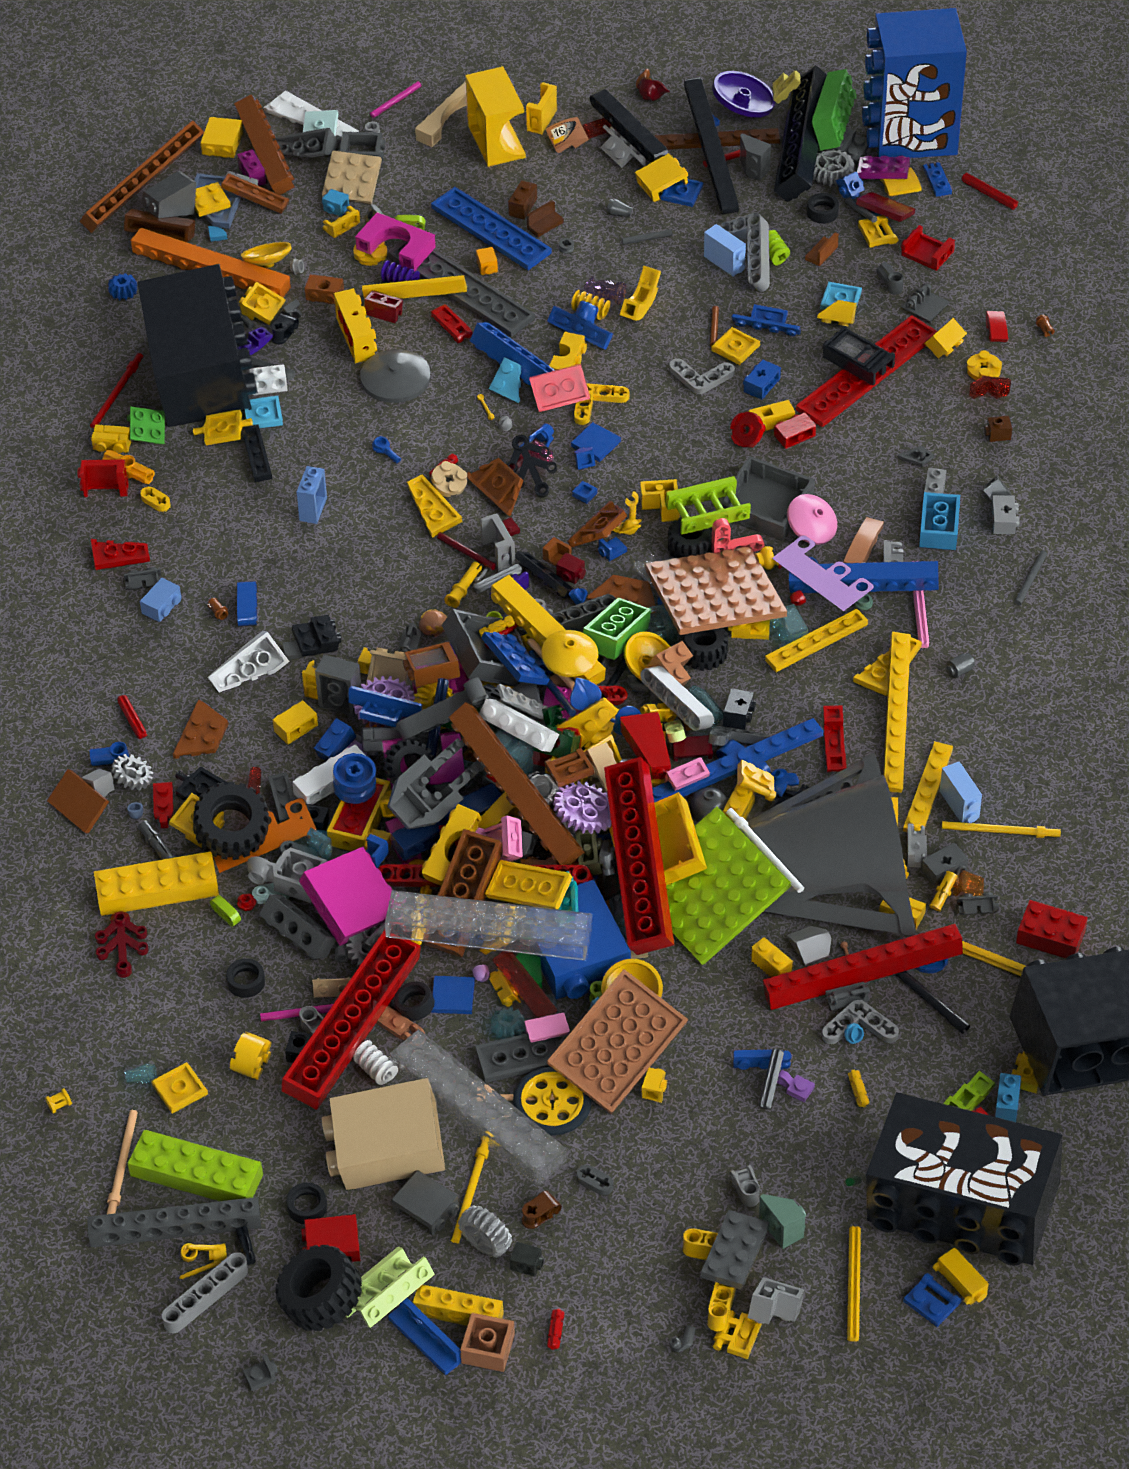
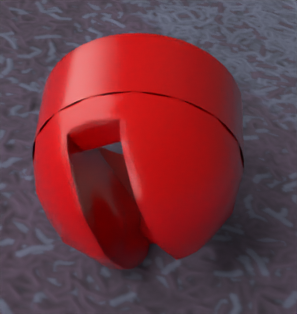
(798, 598)

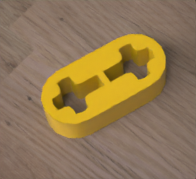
(153, 501)

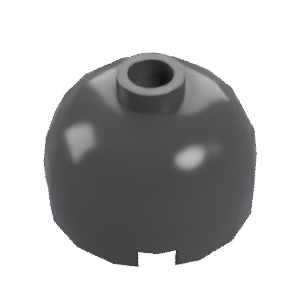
(705, 801)

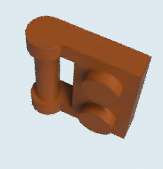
(569, 768)

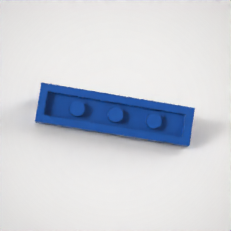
(426, 1337)

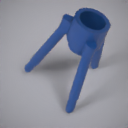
(543, 434)

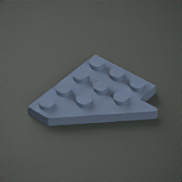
(224, 217)

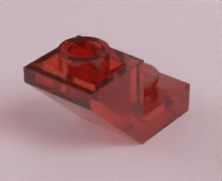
(994, 385)

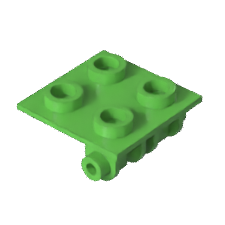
(147, 425)

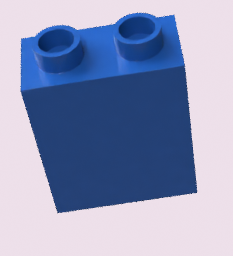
(606, 948)

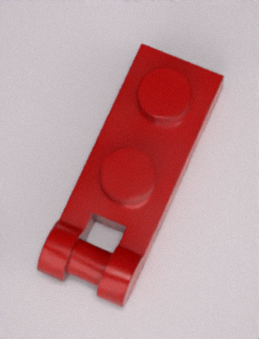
(451, 323)

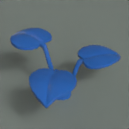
(587, 693)

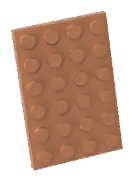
(617, 1041)

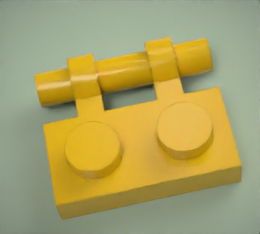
(743, 1337)

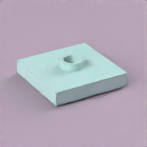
(321, 119)

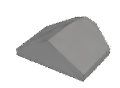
(811, 944)

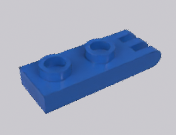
(937, 179)

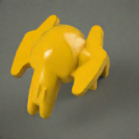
(630, 525)

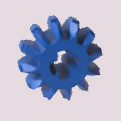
(122, 286)

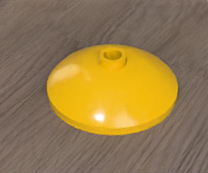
(266, 254)
(641, 649)
(566, 659)
(640, 970)

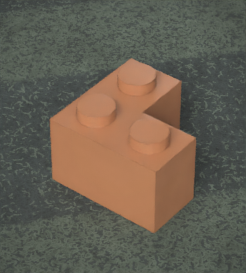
(673, 661)

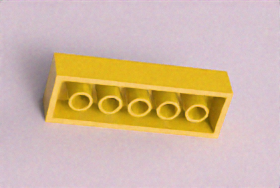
(156, 883)

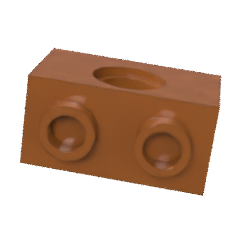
(323, 288)

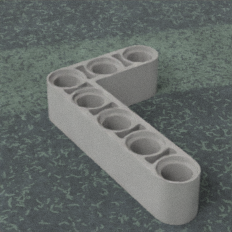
(756, 231)

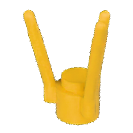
(216, 1253)

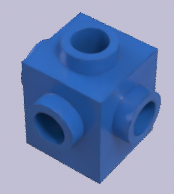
(850, 185)

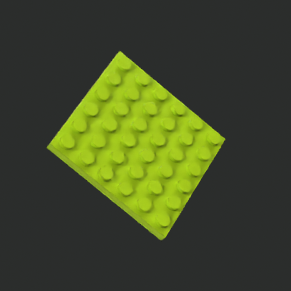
(727, 895)

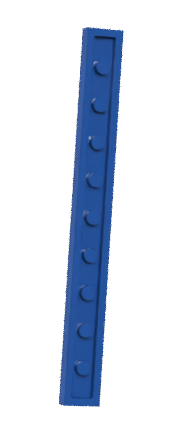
(752, 754)

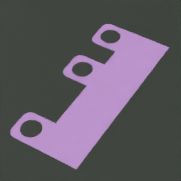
(821, 580)

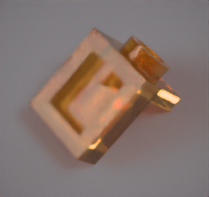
(969, 884)

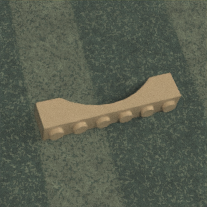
(430, 129)

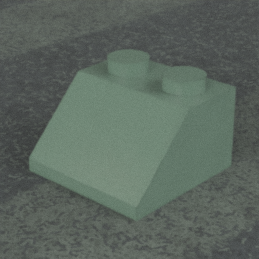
(784, 1219)

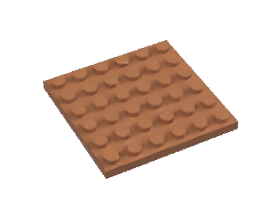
(715, 590)

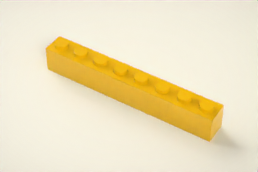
(533, 618)

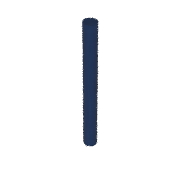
(560, 697)

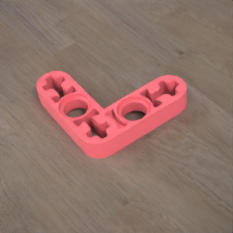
(753, 541)

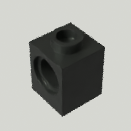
(526, 1259)

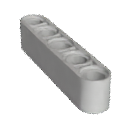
(677, 698)
(199, 1301)

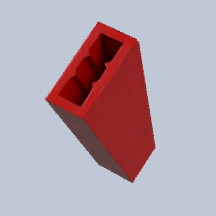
(647, 741)

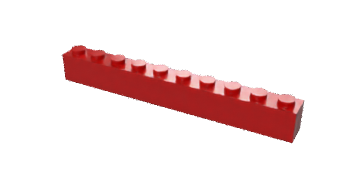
(863, 966)

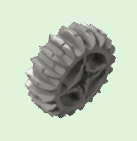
(832, 166)
(485, 1231)

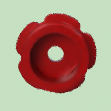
(246, 906)

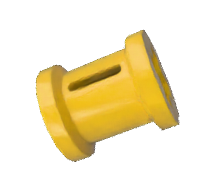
(58, 1100)

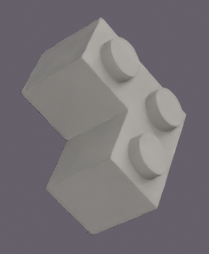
(775, 1299)

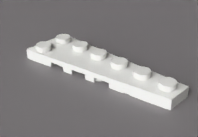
(294, 109)

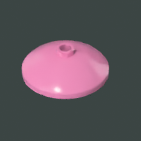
(812, 518)

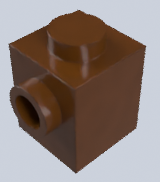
(998, 428)

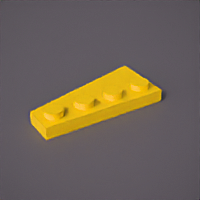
(433, 506)
(876, 675)

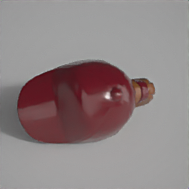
(649, 88)

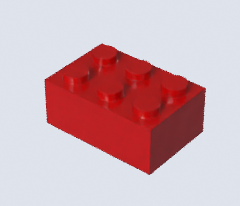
(1051, 929)

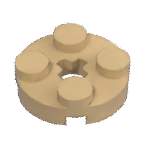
(452, 471)

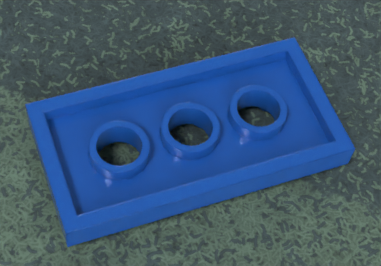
(515, 658)

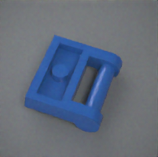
(927, 1304)

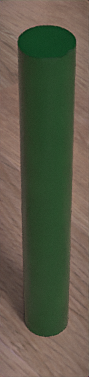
(853, 1181)

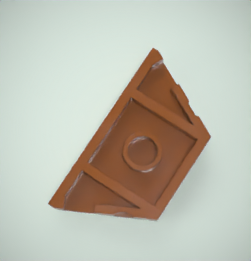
(498, 483)
(599, 525)
(627, 589)
(202, 732)

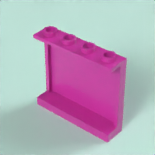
(348, 894)

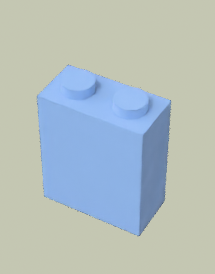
(724, 250)
(960, 793)

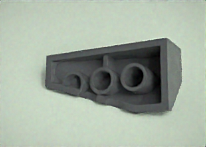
(308, 144)

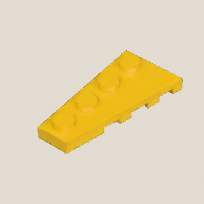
(591, 719)

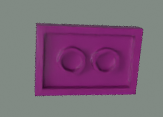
(883, 167)

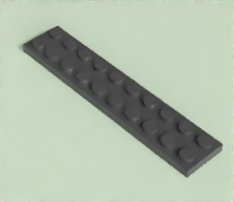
(480, 296)

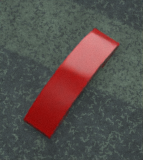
(834, 738)

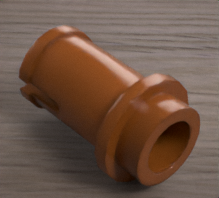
(1043, 322)
(220, 611)

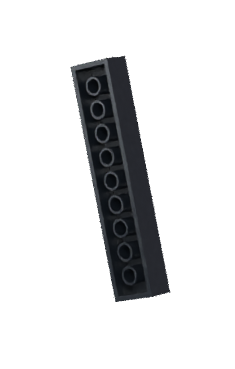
(799, 139)

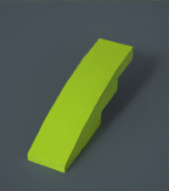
(973, 1093)

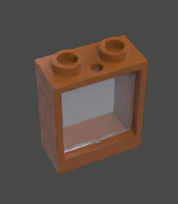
(431, 663)

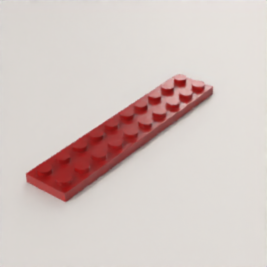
(846, 388)

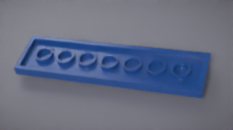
(491, 228)

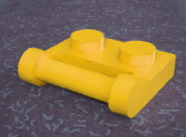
(873, 233)
(756, 780)

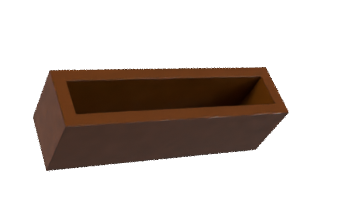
(173, 227)

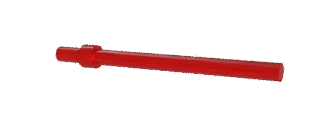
(131, 368)

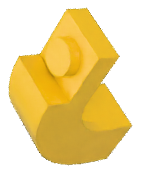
(644, 295)

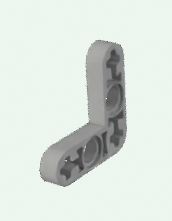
(701, 380)
(858, 1017)

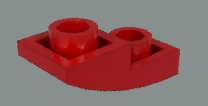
(997, 326)

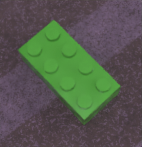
(616, 625)

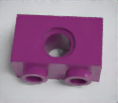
(251, 166)

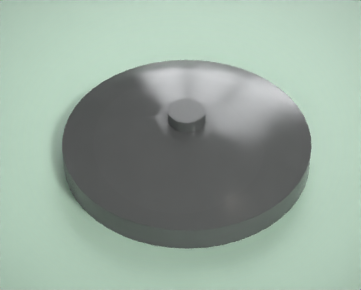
(395, 375)

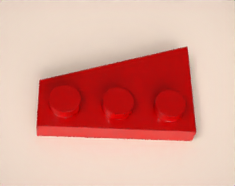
(112, 554)

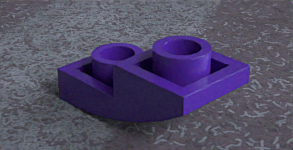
(257, 339)

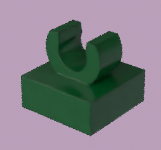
(553, 715)

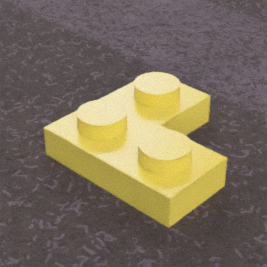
(785, 85)

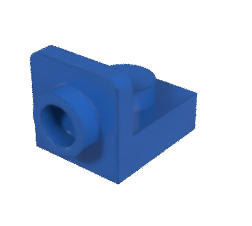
(612, 548)

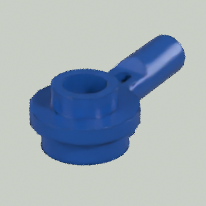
(382, 445)

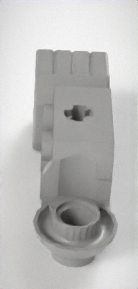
(285, 873)

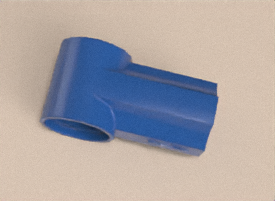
(107, 755)

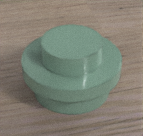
(864, 603)

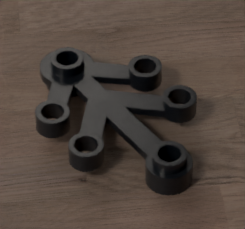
(530, 462)

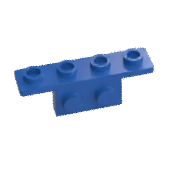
(768, 318)
(382, 707)

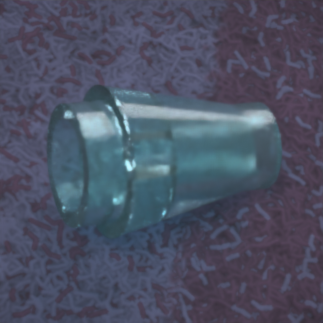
(141, 1074)

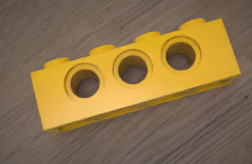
(454, 1305)

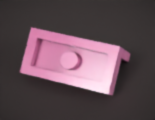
(687, 774)
(546, 1027)

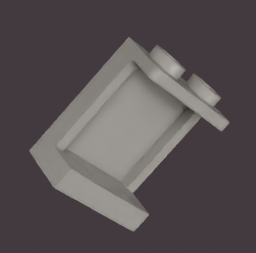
(494, 531)

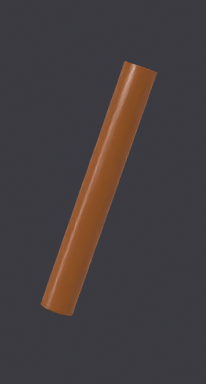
(714, 325)

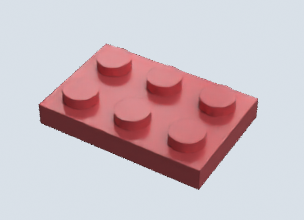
(559, 388)

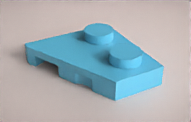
(507, 380)

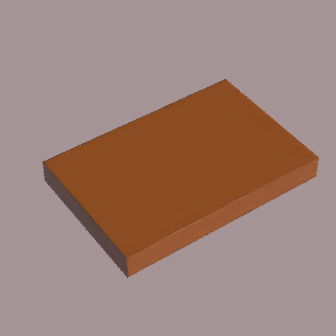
(78, 801)

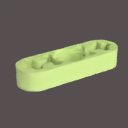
(674, 731)

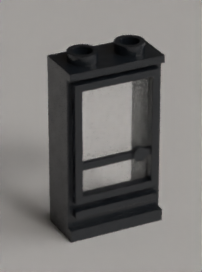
(857, 355)

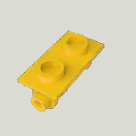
(664, 711)
(507, 994)

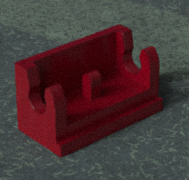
(383, 306)
(692, 747)

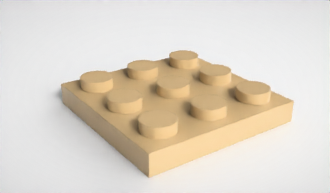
(353, 175)

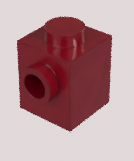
(570, 568)

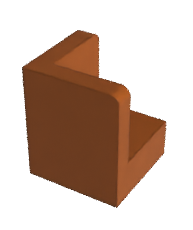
(554, 550)

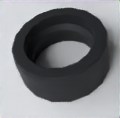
(823, 216)
(248, 990)
(410, 990)
(301, 1189)

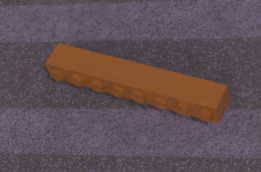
(264, 145)

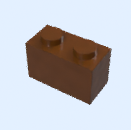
(522, 199)

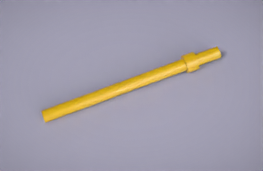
(1039, 832)
(481, 1154)

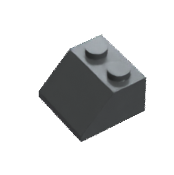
(754, 156)

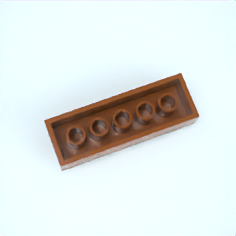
(469, 874)

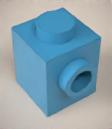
(335, 202)

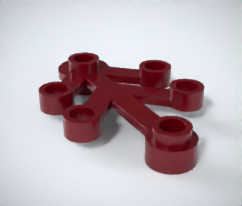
(121, 940)

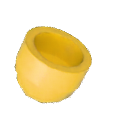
(184, 1251)

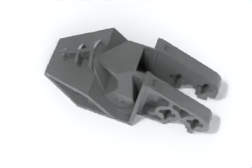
(414, 803)

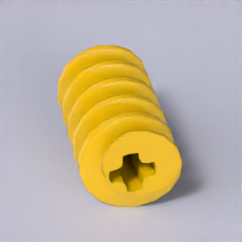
(603, 308)

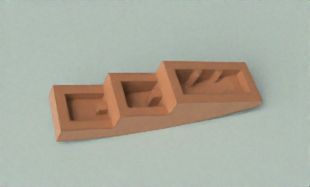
(864, 541)

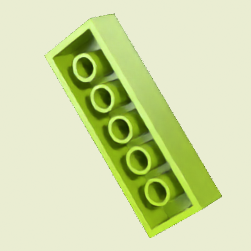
(194, 1168)

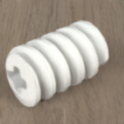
(375, 1063)

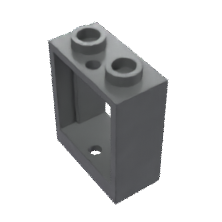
(365, 139)

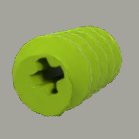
(777, 248)

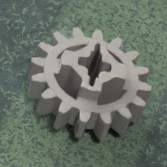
(132, 772)

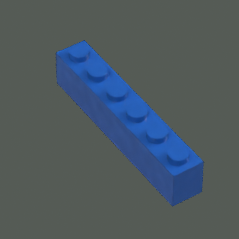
(499, 345)

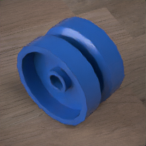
(354, 778)

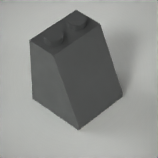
(171, 196)

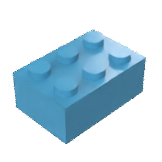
(940, 521)

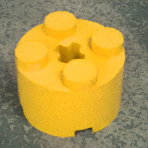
(250, 1055)

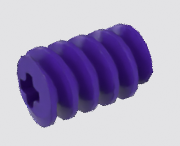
(393, 273)

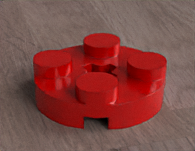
(755, 433)

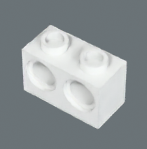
(270, 379)

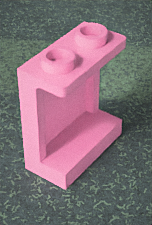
(509, 834)

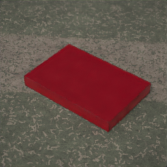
(885, 206)

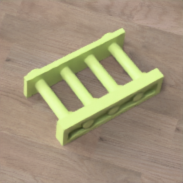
(398, 1289)

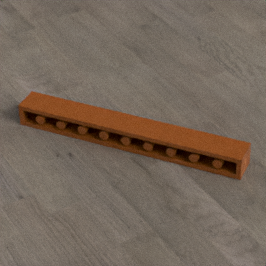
(141, 176)
(516, 784)

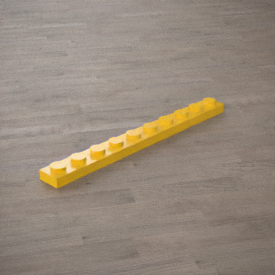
(896, 711)

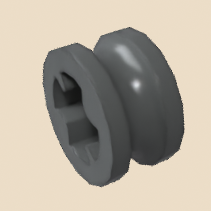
(566, 241)

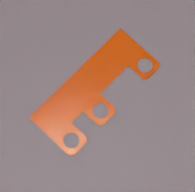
(277, 834)

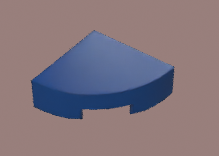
(578, 595)

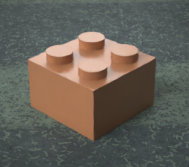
(487, 1342)

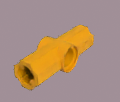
(134, 469)

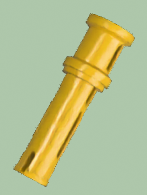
(459, 589)

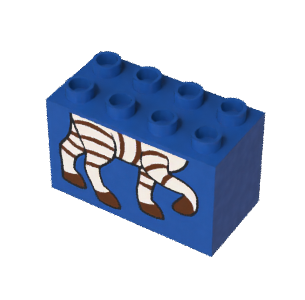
(914, 83)

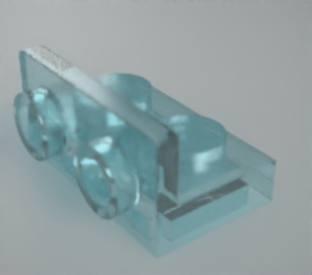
(319, 842)

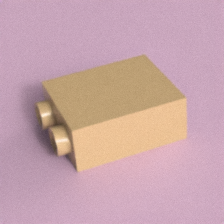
(384, 1134)

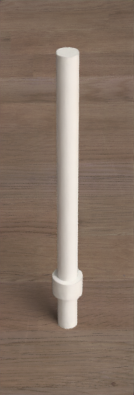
(742, 824)

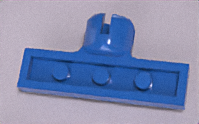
(581, 323)

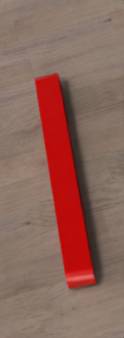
(415, 879)

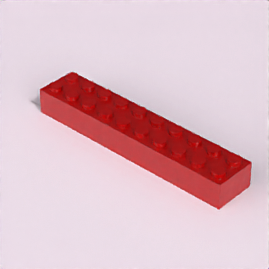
(638, 856)
(350, 1020)

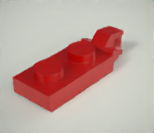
(163, 802)

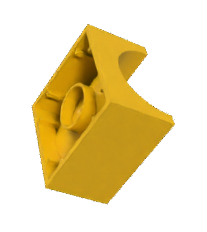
(489, 108)

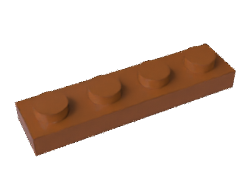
(255, 193)

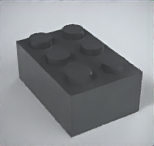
(333, 684)

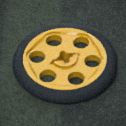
(552, 1125)

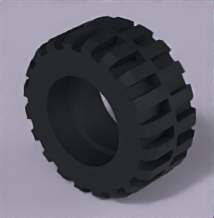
(230, 798)
(332, 1302)

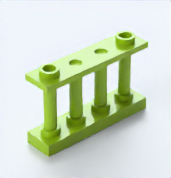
(706, 492)

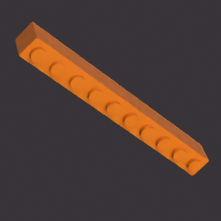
(192, 257)

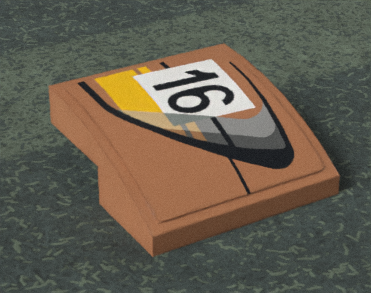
(567, 133)

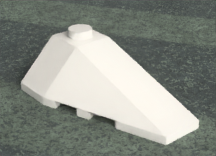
(254, 659)

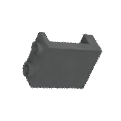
(426, 1202)

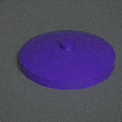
(743, 94)

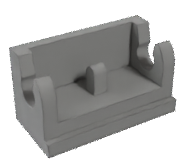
(891, 554)
(916, 846)

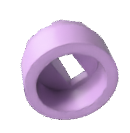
(481, 973)

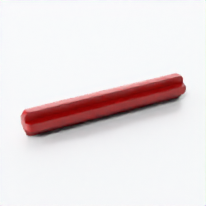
(989, 191)

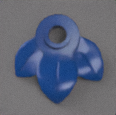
(783, 779)

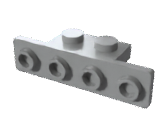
(618, 150)
(520, 703)

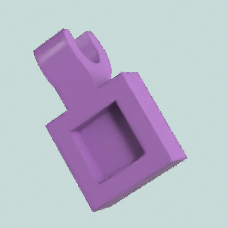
(798, 1087)

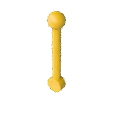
(480, 397)

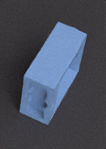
(311, 494)

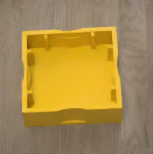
(678, 839)

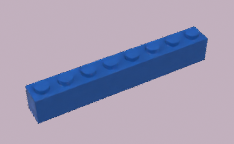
(883, 576)

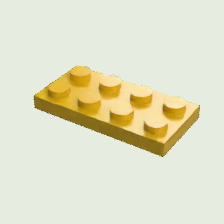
(528, 885)

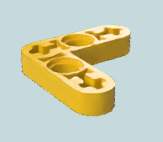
(594, 391)

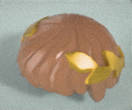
(431, 622)

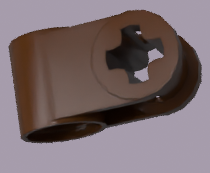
(540, 1210)

